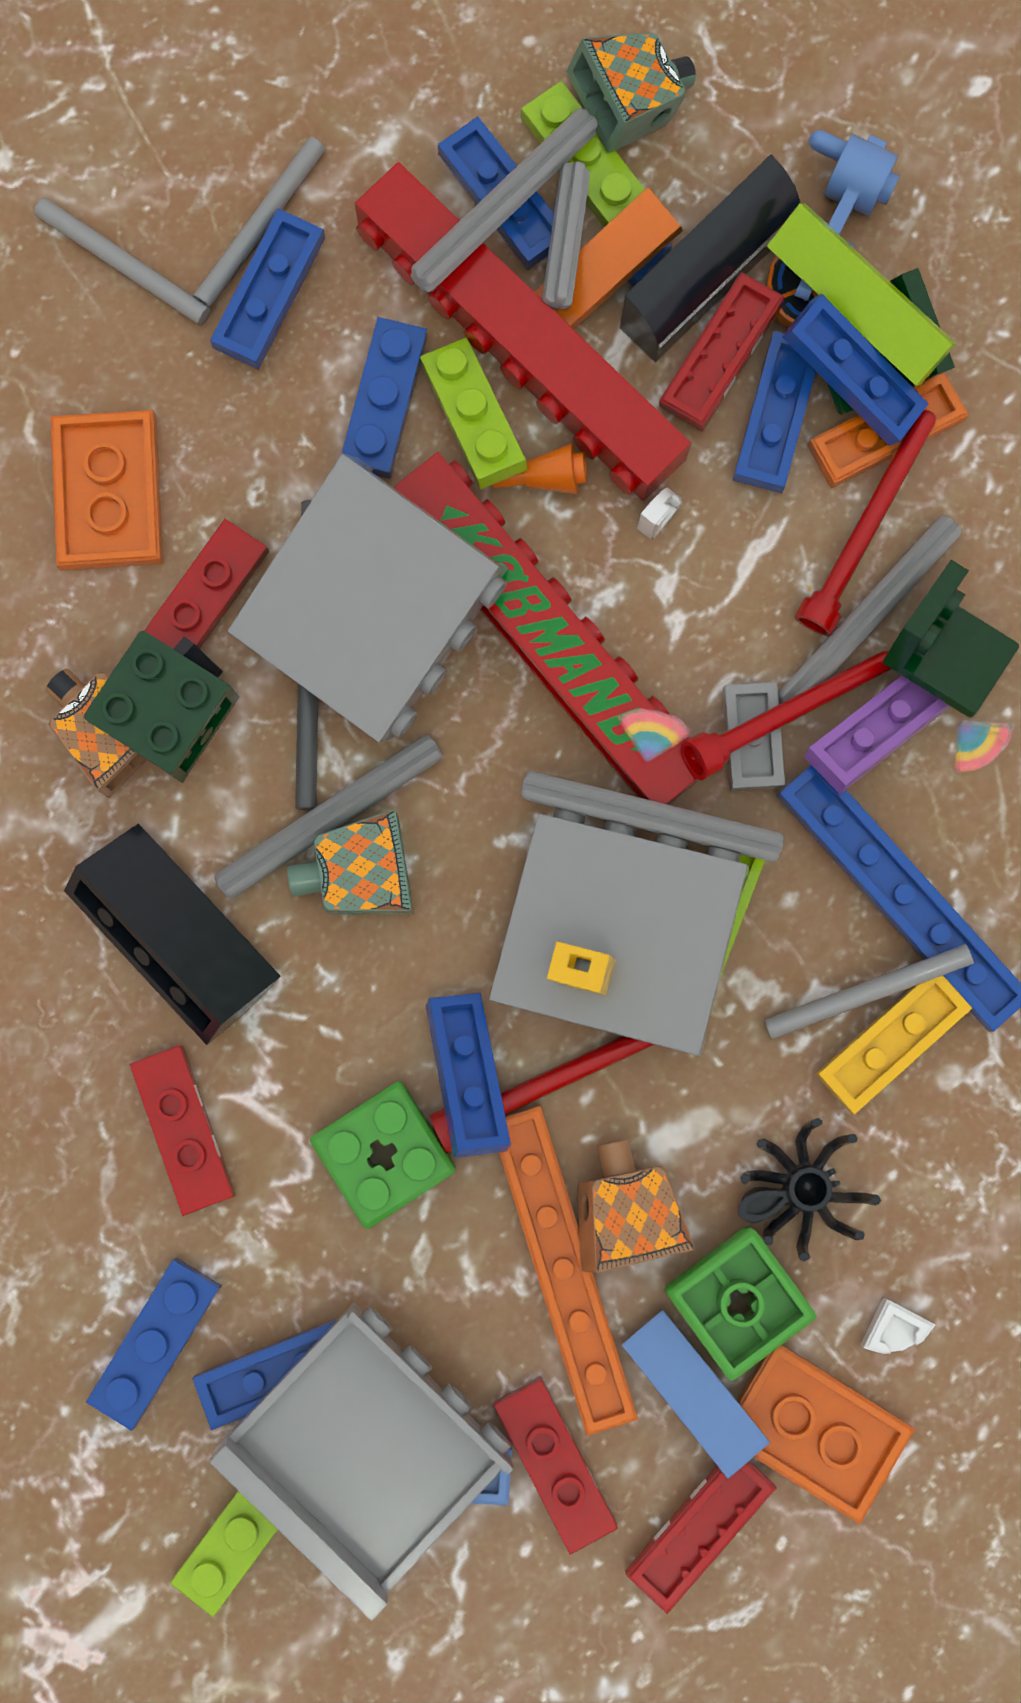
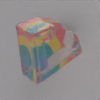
(653, 731)
(980, 743)

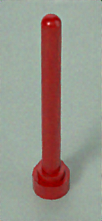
(821, 609)
(708, 752)
(553, 1080)

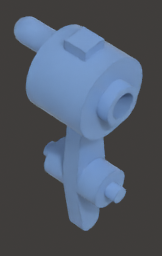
(857, 181)

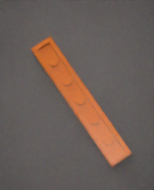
(567, 1290)

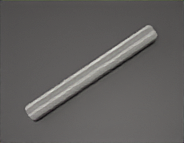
(503, 200)
(873, 608)
(328, 816)
(652, 816)

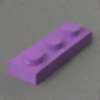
(873, 733)

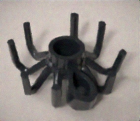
(804, 1189)

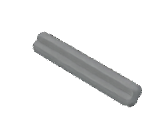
(566, 235)

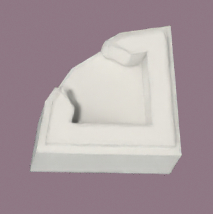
(658, 513)
(895, 1329)

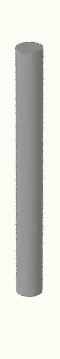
(259, 221)
(122, 261)
(869, 991)

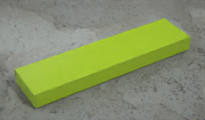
(861, 294)

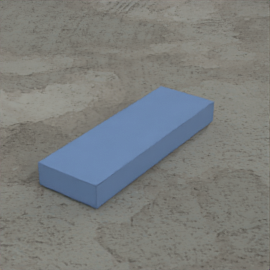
(695, 1394)

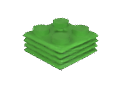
(373, 1189)
(775, 1303)

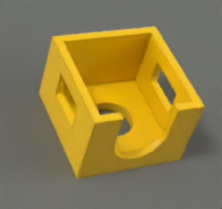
(563, 971)

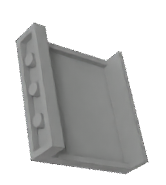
(368, 600)
(633, 898)
(361, 1457)

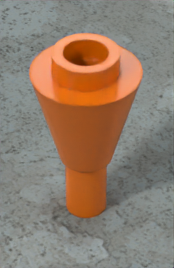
(554, 471)

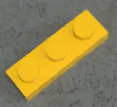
(892, 1042)

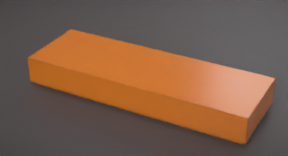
(618, 254)
(856, 447)

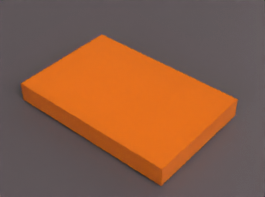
(106, 490)
(822, 1432)

